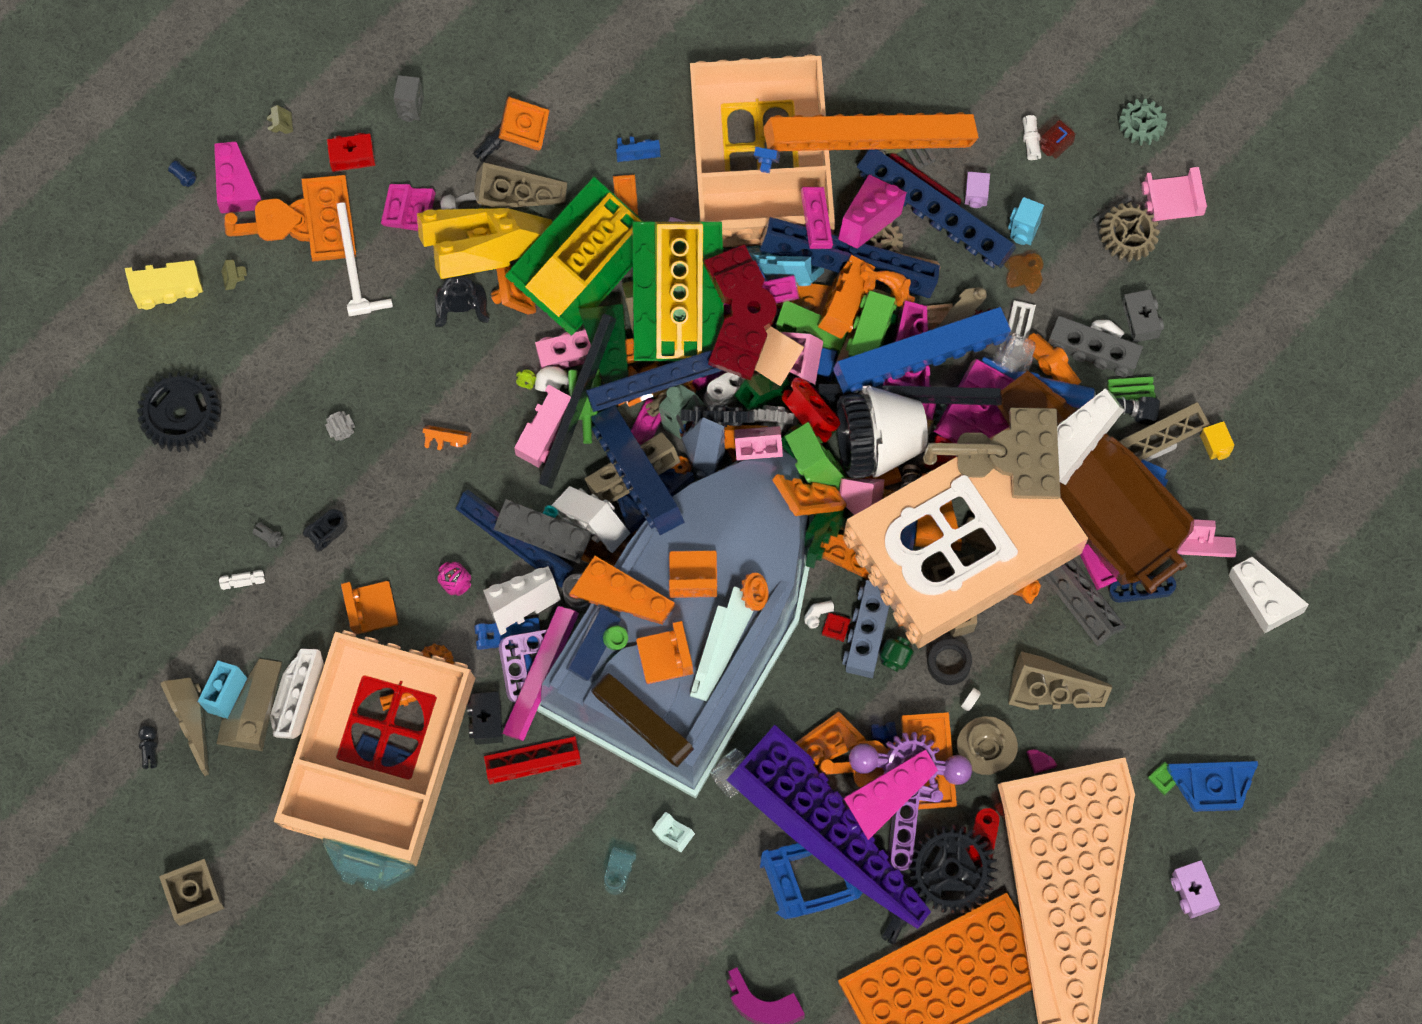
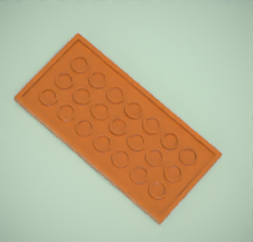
(946, 973)

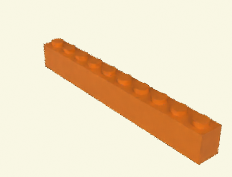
(870, 132)

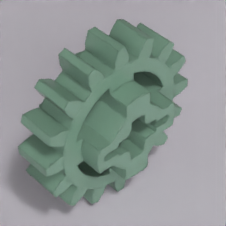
(1132, 122)

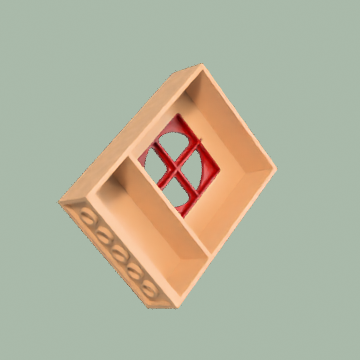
(360, 801)

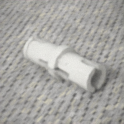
(1031, 137)

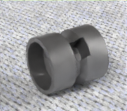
(573, 603)

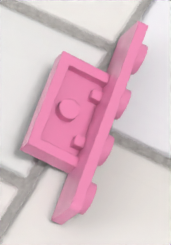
(1203, 542)

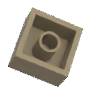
(191, 892)

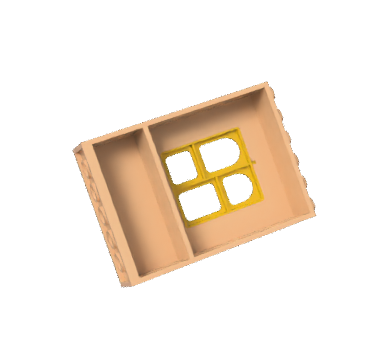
(750, 197)

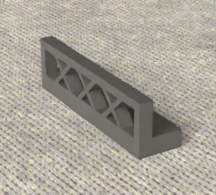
(1081, 602)

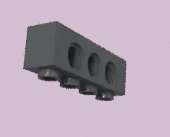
(1106, 343)

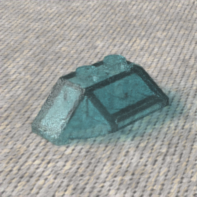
(366, 867)

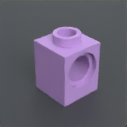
(977, 189)

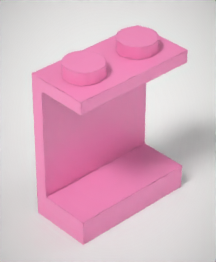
(1175, 196)

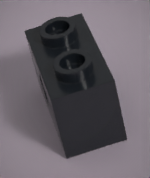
(489, 705)

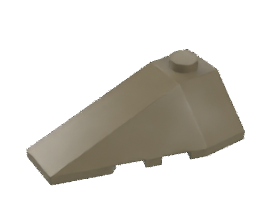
(512, 188)
(1045, 682)
(252, 710)

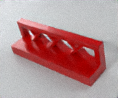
(533, 765)

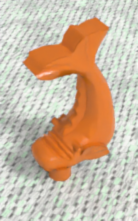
(895, 281)

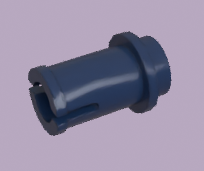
(186, 177)

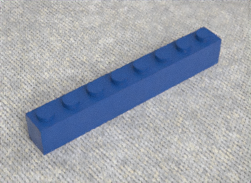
(922, 350)

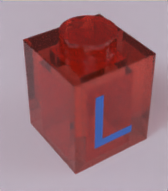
(1057, 139)

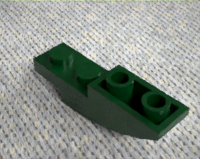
(820, 532)

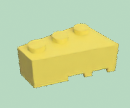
(164, 284)

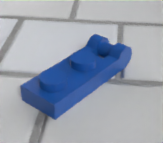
(527, 626)

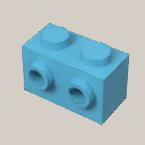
(1025, 221)
(222, 689)

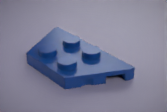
(1214, 785)

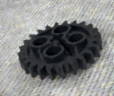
(719, 414)

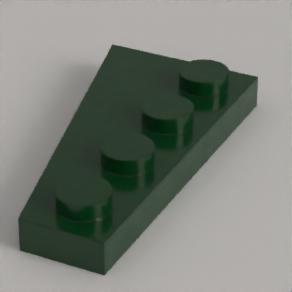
(615, 358)

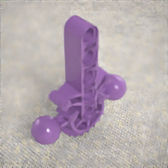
(955, 769)

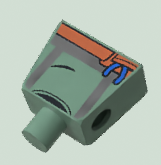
(670, 409)

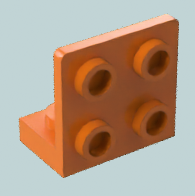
(693, 574)
(369, 607)
(665, 655)

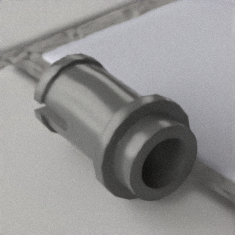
(273, 538)

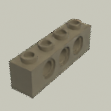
(610, 487)

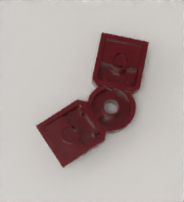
(744, 333)

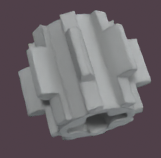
(340, 425)

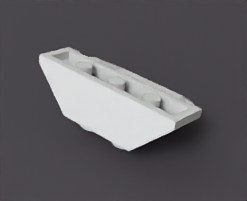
(296, 694)

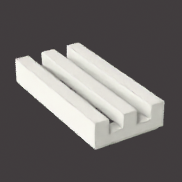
(1023, 305)

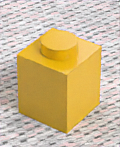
(1217, 441)

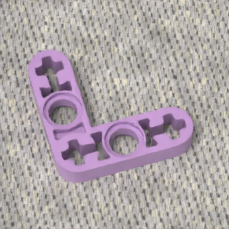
(520, 650)

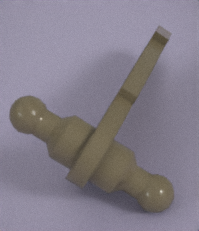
(965, 306)

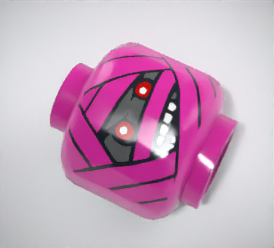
(454, 578)

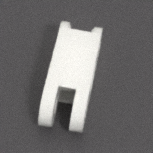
(721, 391)

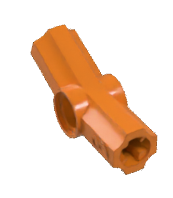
(1053, 361)

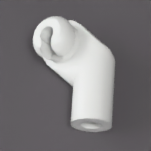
(1107, 326)
(815, 611)

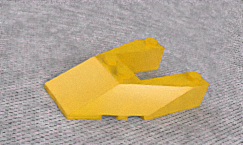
(478, 238)

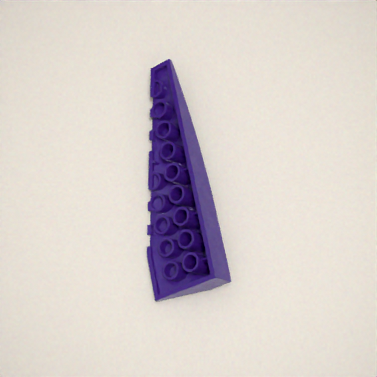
(798, 799)

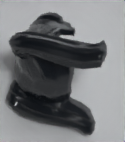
(460, 296)

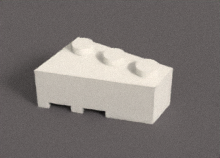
(592, 516)
(1266, 595)
(521, 596)

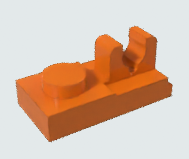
(455, 437)

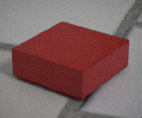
(836, 627)

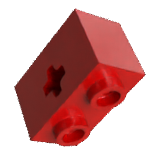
(343, 159)

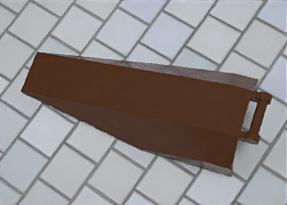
(1114, 499)

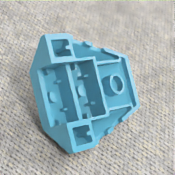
(778, 266)

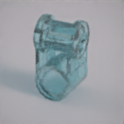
(618, 867)

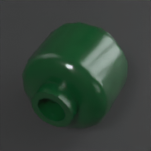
(896, 653)

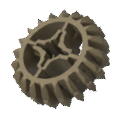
(1118, 246)

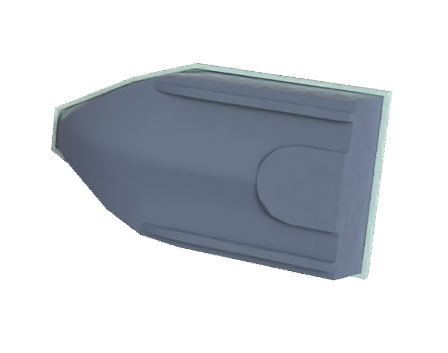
(752, 532)

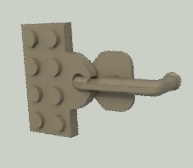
(1029, 452)

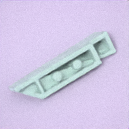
(721, 642)

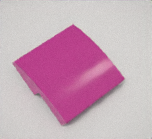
(404, 204)

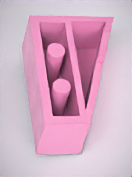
(808, 360)
(540, 434)

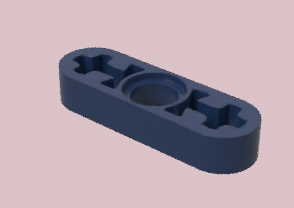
(1160, 592)

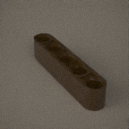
(642, 720)

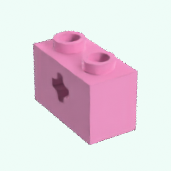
(758, 443)

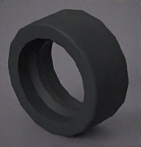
(945, 678)

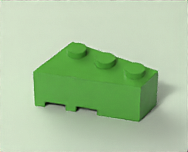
(801, 320)
(872, 324)
(813, 459)

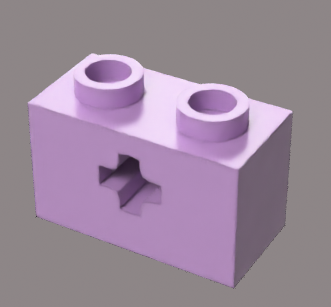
(1204, 900)

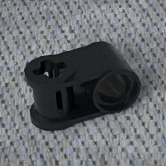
(325, 530)

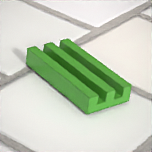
(1132, 381)

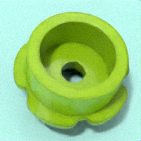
(526, 376)

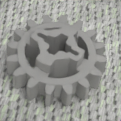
(775, 416)

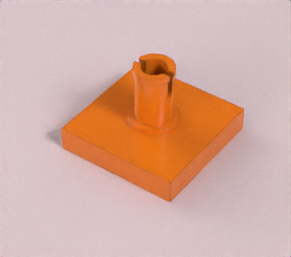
(511, 295)

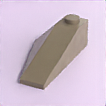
(183, 699)

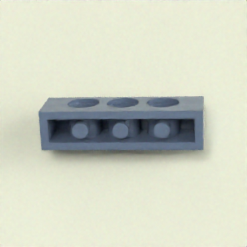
(865, 663)

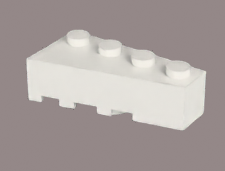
(1083, 430)

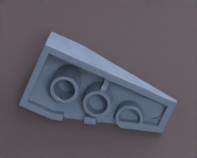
(705, 447)

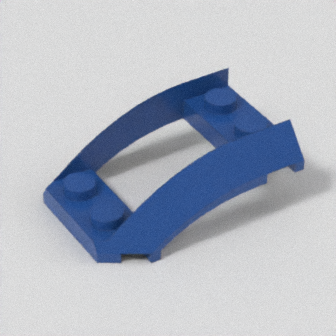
(786, 888)

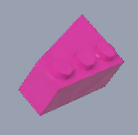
(233, 180)

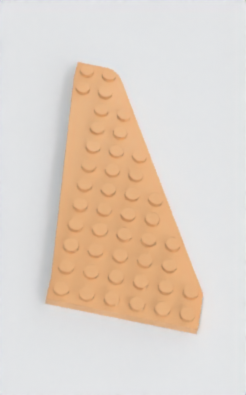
(1068, 867)

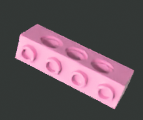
(571, 357)

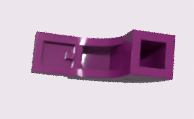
(761, 1012)

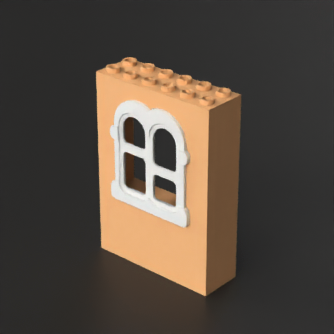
(1027, 533)

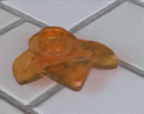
(1022, 274)

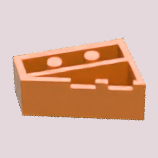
(844, 299)
(929, 532)

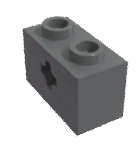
(408, 98)
(1139, 326)

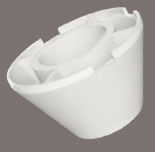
(897, 428)

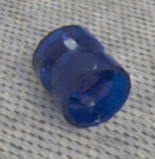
(883, 733)

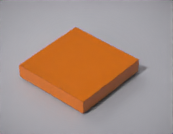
(523, 123)

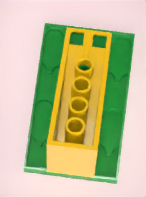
(578, 256)
(673, 294)

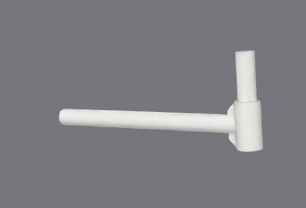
(358, 304)

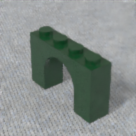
(762, 392)

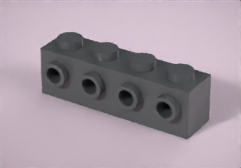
(542, 531)

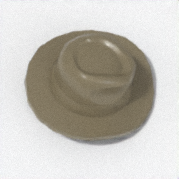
(987, 745)

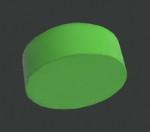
(615, 637)

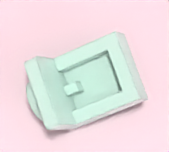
(672, 832)

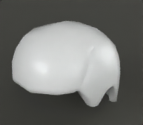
(551, 376)

